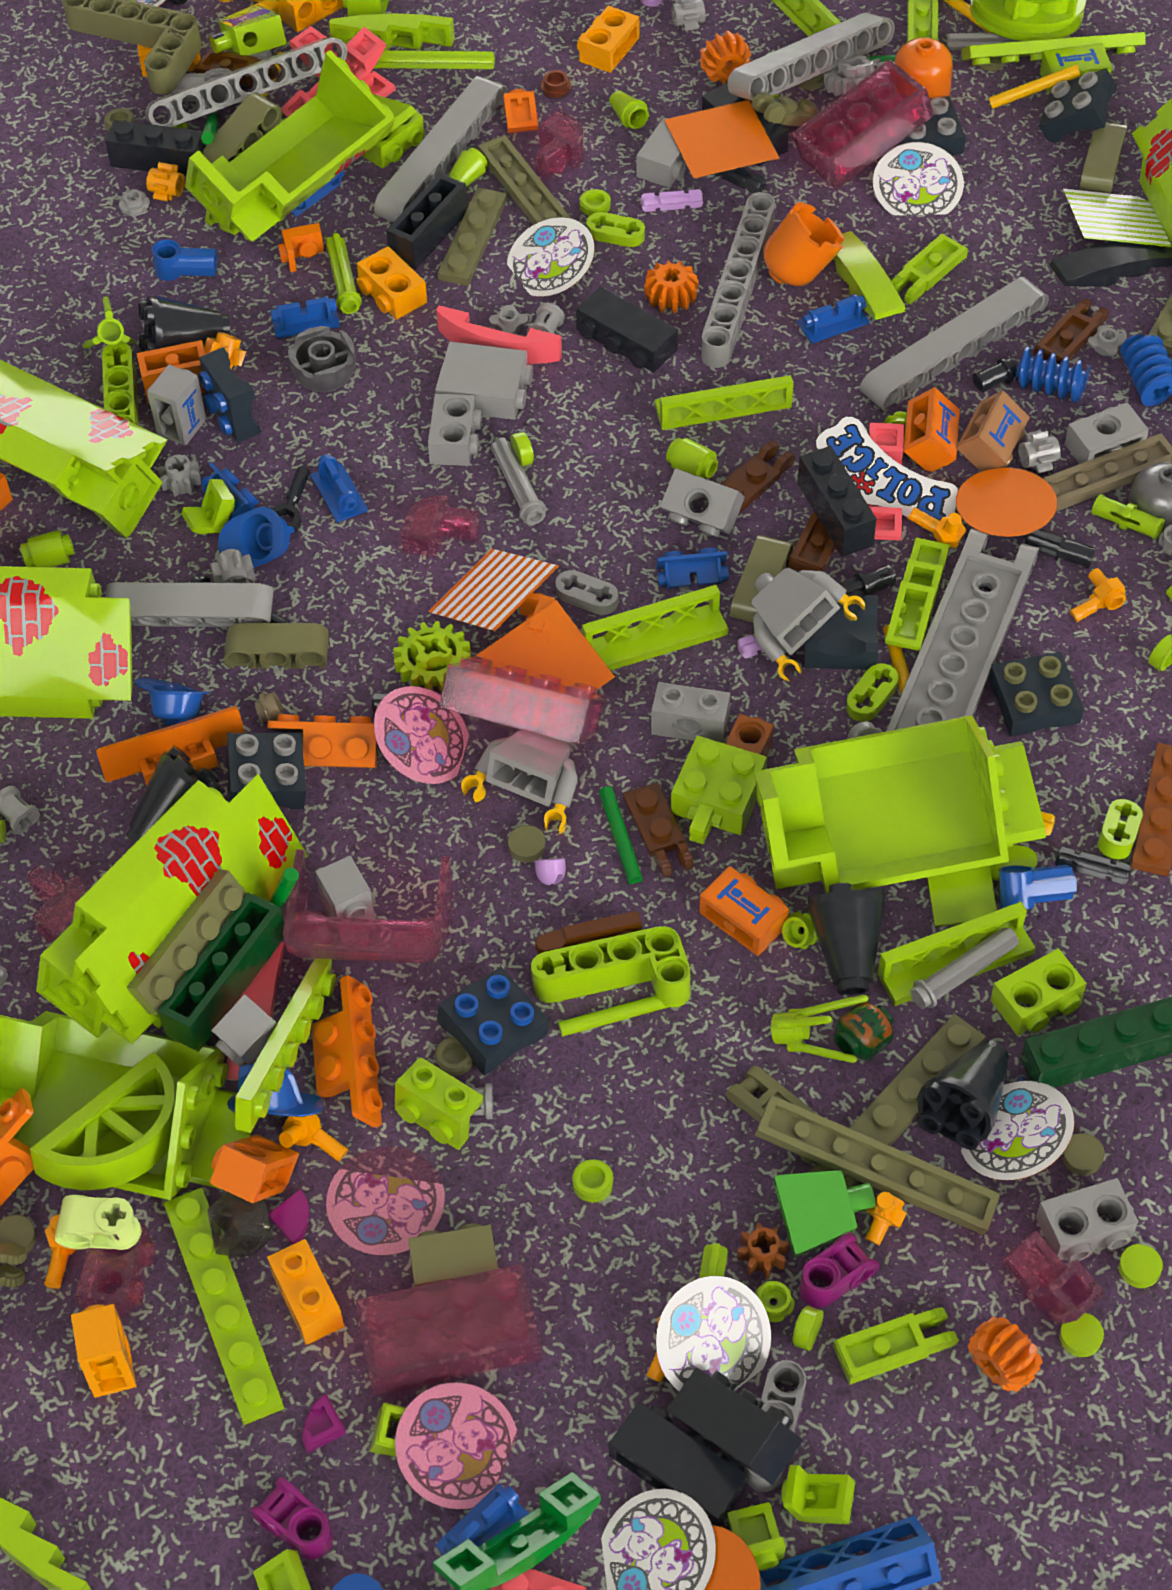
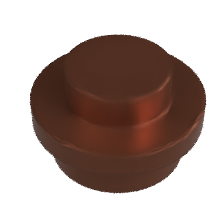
(556, 84)

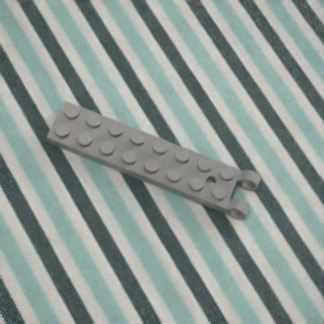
(964, 635)

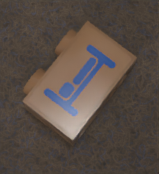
(993, 432)

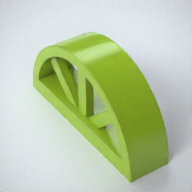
(57, 1153)

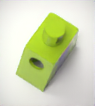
(249, 32)

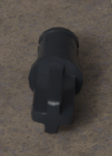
(1061, 547)
(869, 582)

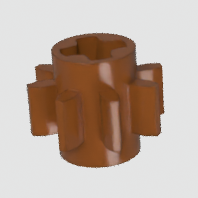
(752, 1253)

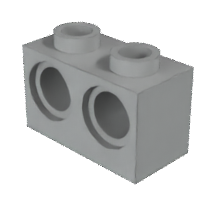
(453, 429)
(1082, 1211)

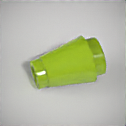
(629, 109)
(469, 166)

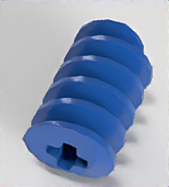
(1148, 367)
(1052, 375)

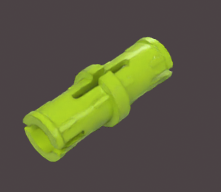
(1128, 516)

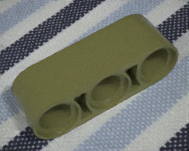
(244, 127)
(1103, 158)
(767, 556)
(276, 645)

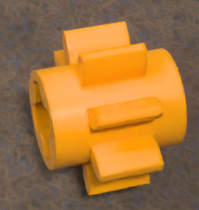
(165, 182)
(230, 344)

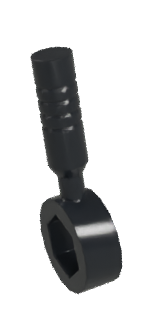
(293, 497)

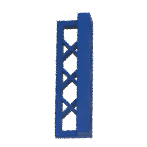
(886, 1567)

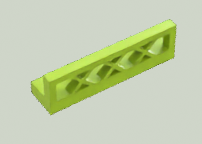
(725, 402)
(656, 634)
(912, 961)

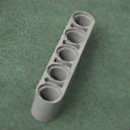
(195, 603)

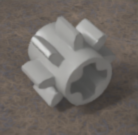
(688, 14)
(1039, 451)
(179, 475)
(232, 567)

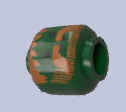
(864, 1030)

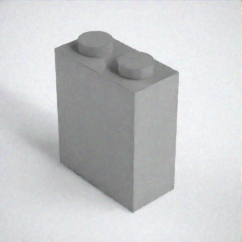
(490, 374)

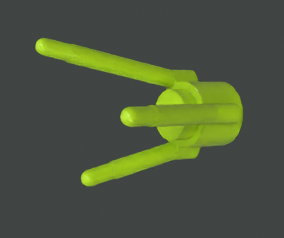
(109, 330)
(794, 1027)

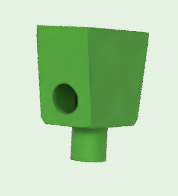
(819, 1207)

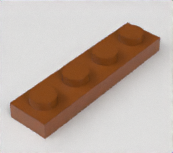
(1154, 836)

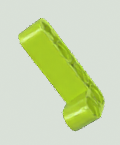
(120, 382)
(613, 964)

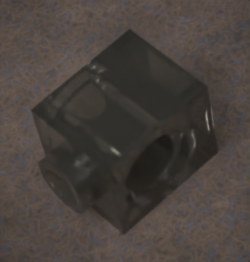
(239, 1226)

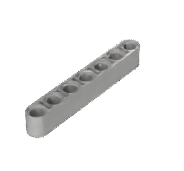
(811, 56)
(230, 82)
(441, 146)
(737, 280)
(953, 342)

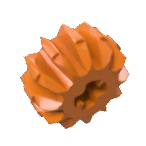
(723, 56)
(671, 286)
(1005, 1354)

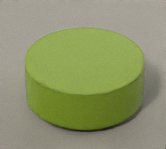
(595, 201)
(522, 448)
(1162, 654)
(592, 1180)
(1140, 1266)
(807, 1327)
(1082, 1336)

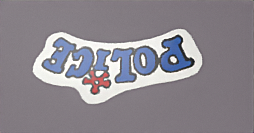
(882, 478)

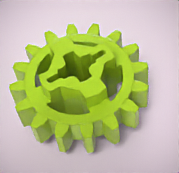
(431, 652)

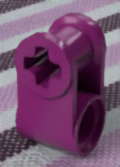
(841, 1266)
(288, 1515)

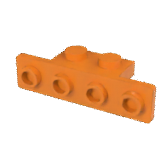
(194, 737)
(331, 742)
(347, 1053)
(14, 1155)

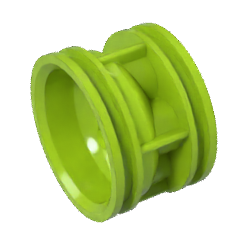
(1029, 18)

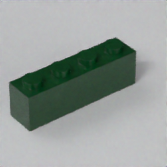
(222, 972)
(1100, 1045)

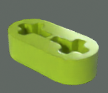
(616, 229)
(866, 688)
(1125, 830)

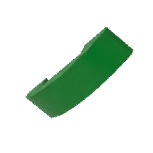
(524, 1543)

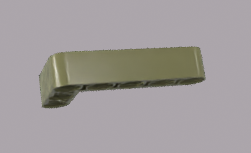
(168, 32)

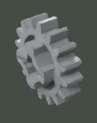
(849, 73)

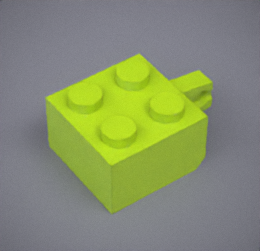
(716, 788)

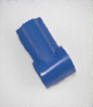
(172, 261)
(1035, 885)

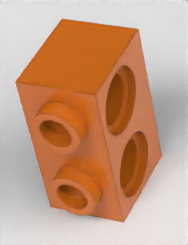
(253, 1168)

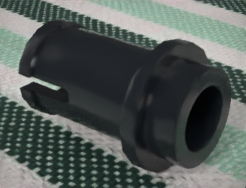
(1002, 371)

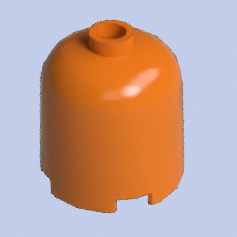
(928, 64)
(801, 246)

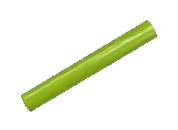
(610, 1015)

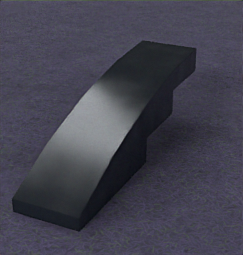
(1108, 262)

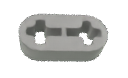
(587, 592)

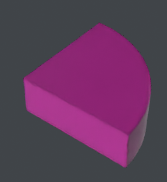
(292, 1217)
(321, 1425)

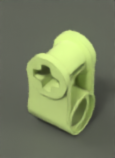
(94, 1222)

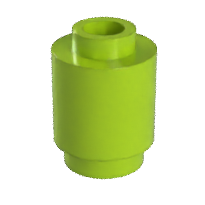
(692, 458)
(47, 550)

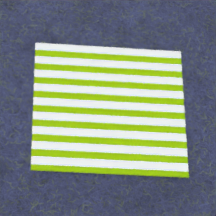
(1116, 218)

